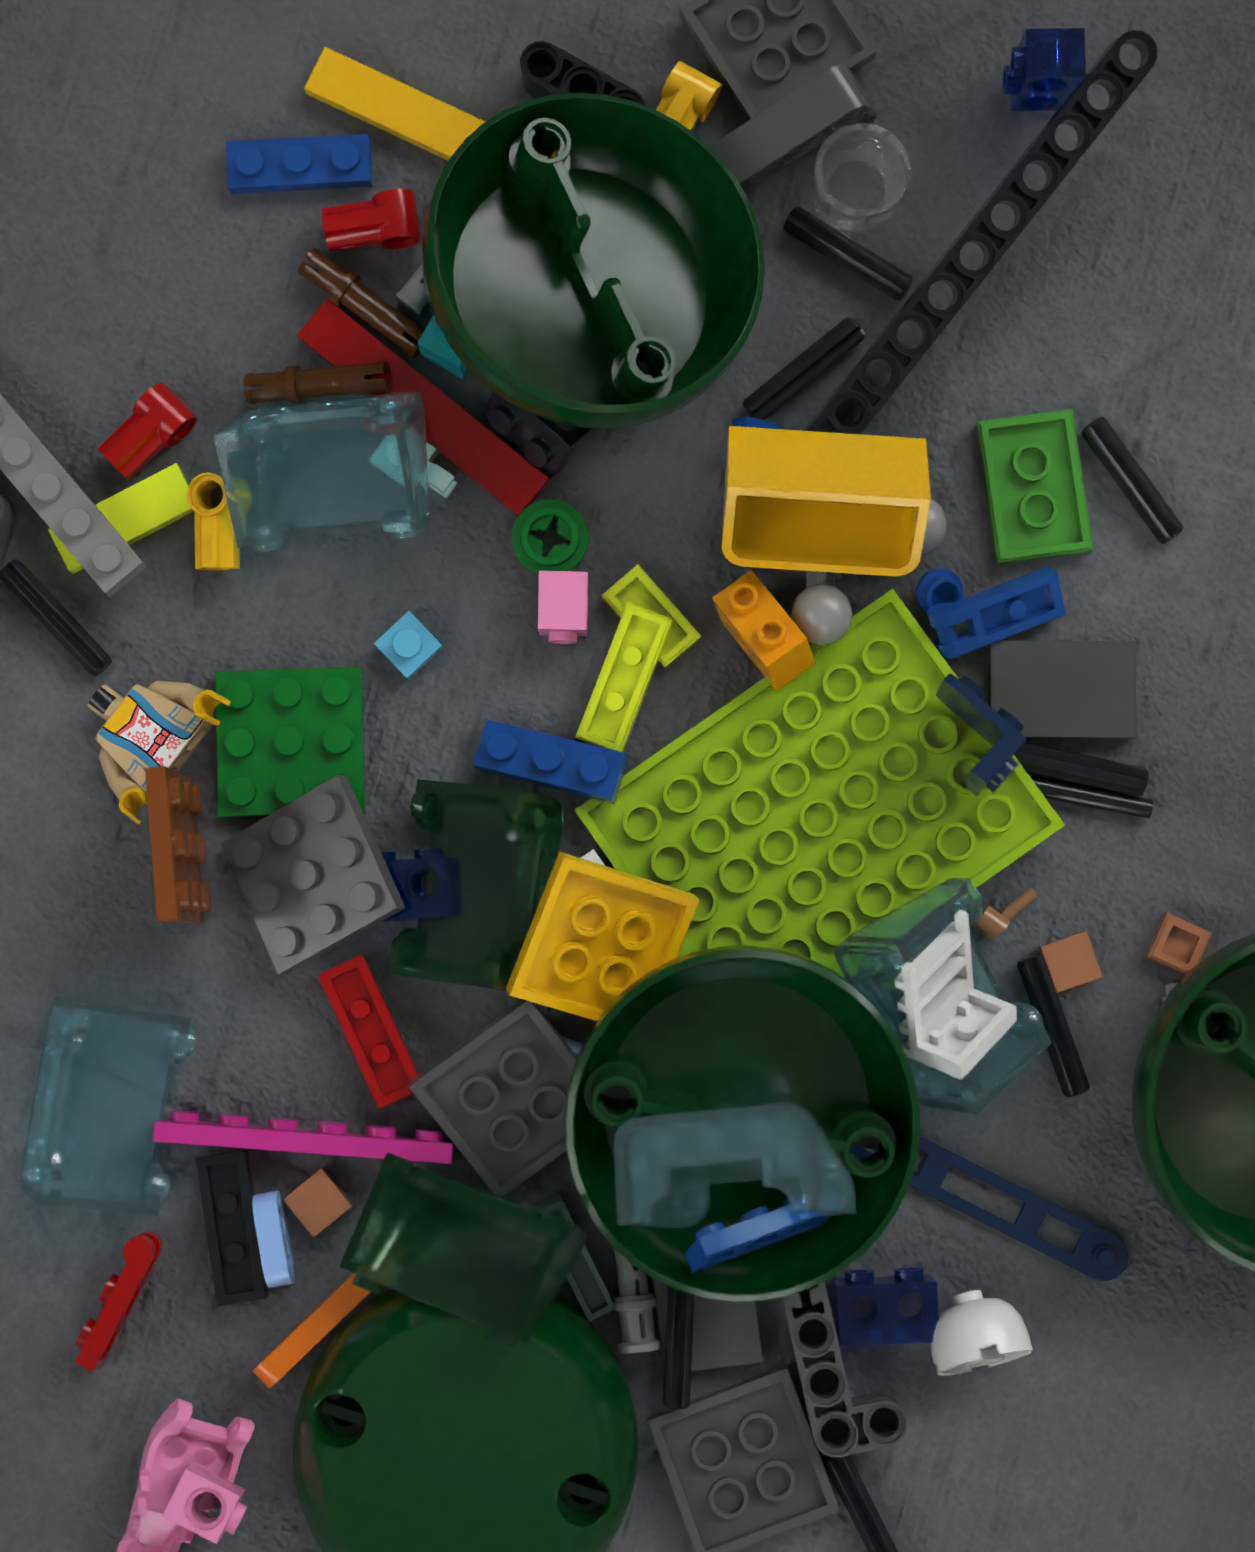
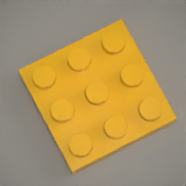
(597, 936)

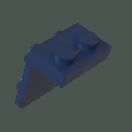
(997, 728)

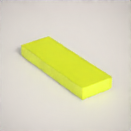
(140, 509)
(624, 678)

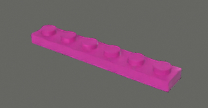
(283, 1135)

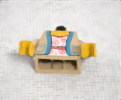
(149, 730)

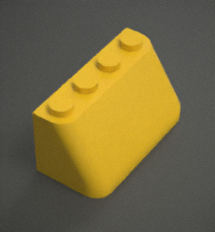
(825, 501)

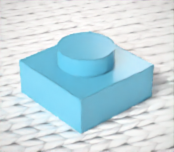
(408, 645)

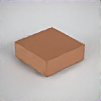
(1177, 944)
(1071, 961)
(318, 1202)

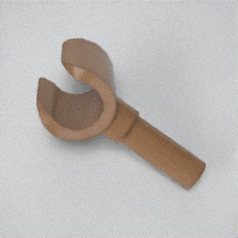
(994, 923)

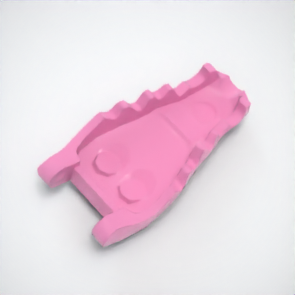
(169, 1450)

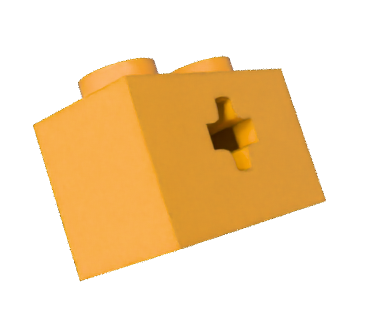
(764, 630)

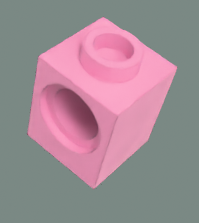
(563, 606)
(183, 1504)

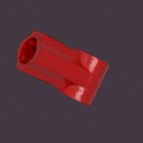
(384, 221)
(156, 422)

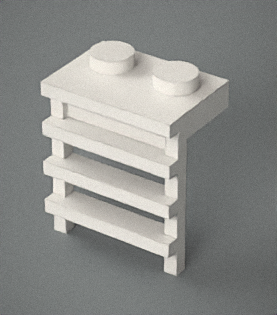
(945, 1016)

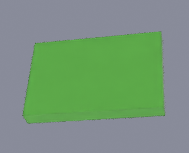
(1034, 487)

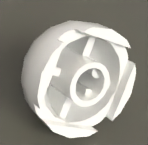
(978, 1334)

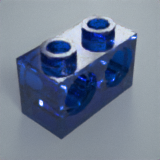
(1045, 68)
(408, 876)
(885, 1323)

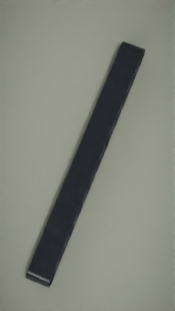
(1025, 203)

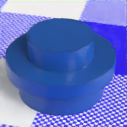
(938, 587)

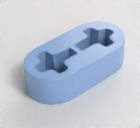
(273, 1239)

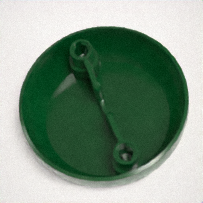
(592, 260)
(736, 1034)
(1199, 1101)
(464, 1435)

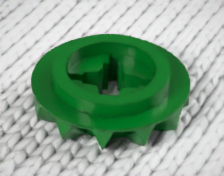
(539, 518)

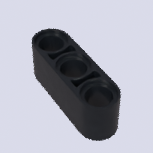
(568, 74)

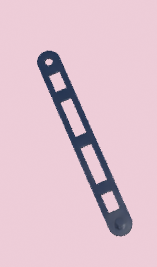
(1096, 1253)

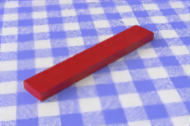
(448, 426)

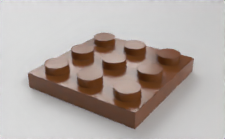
(176, 846)

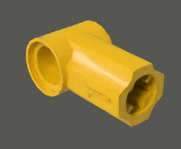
(688, 95)
(214, 530)

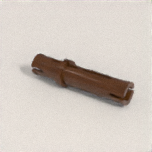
(348, 291)
(317, 382)

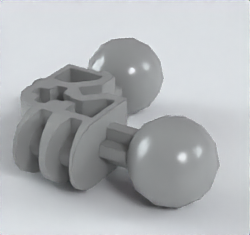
(824, 610)

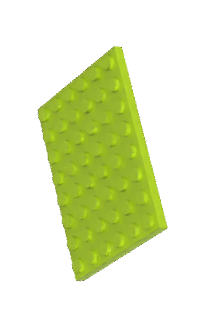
(821, 799)

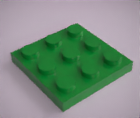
(287, 736)

